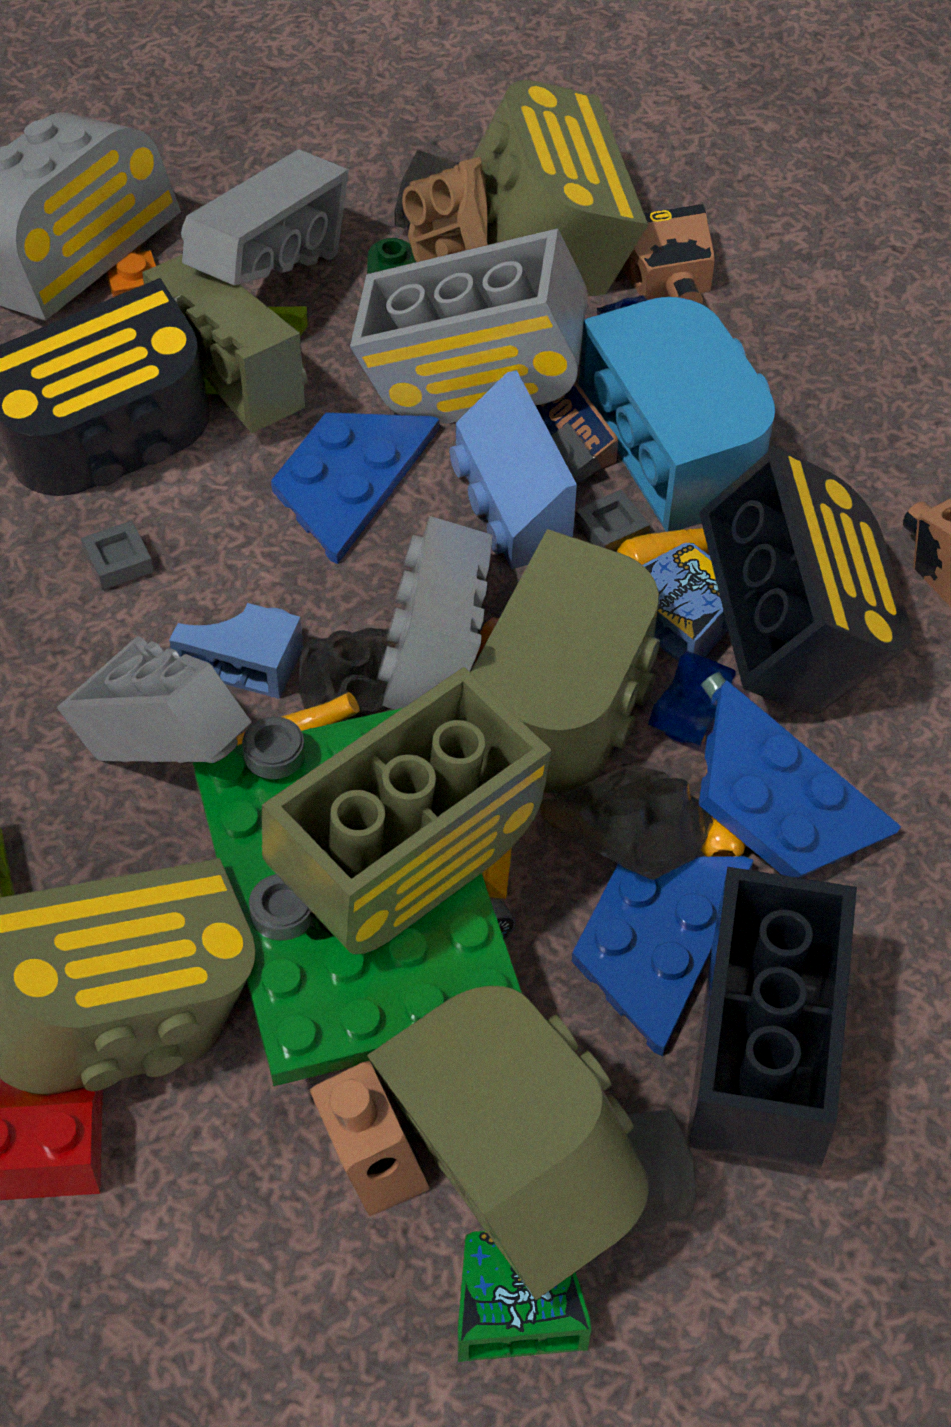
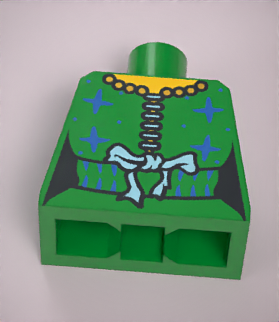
(503, 1317)

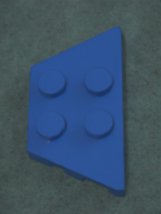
(348, 472)
(782, 793)
(654, 941)

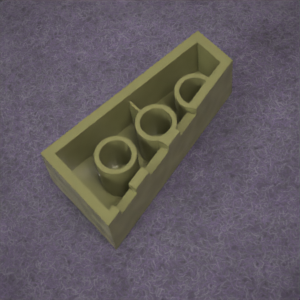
(241, 344)

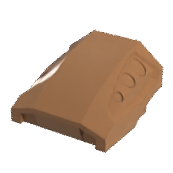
(447, 211)

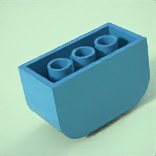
(677, 400)

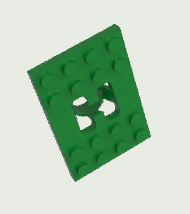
(311, 995)

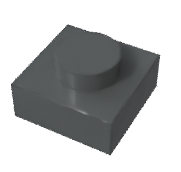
(575, 453)
(611, 521)
(117, 555)

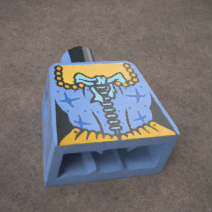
(689, 601)

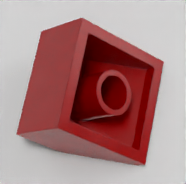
(49, 1143)

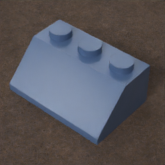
(513, 470)

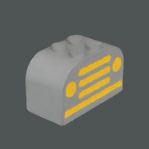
(74, 206)
(459, 322)

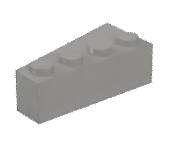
(269, 221)
(440, 611)
(155, 708)

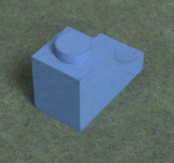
(247, 651)

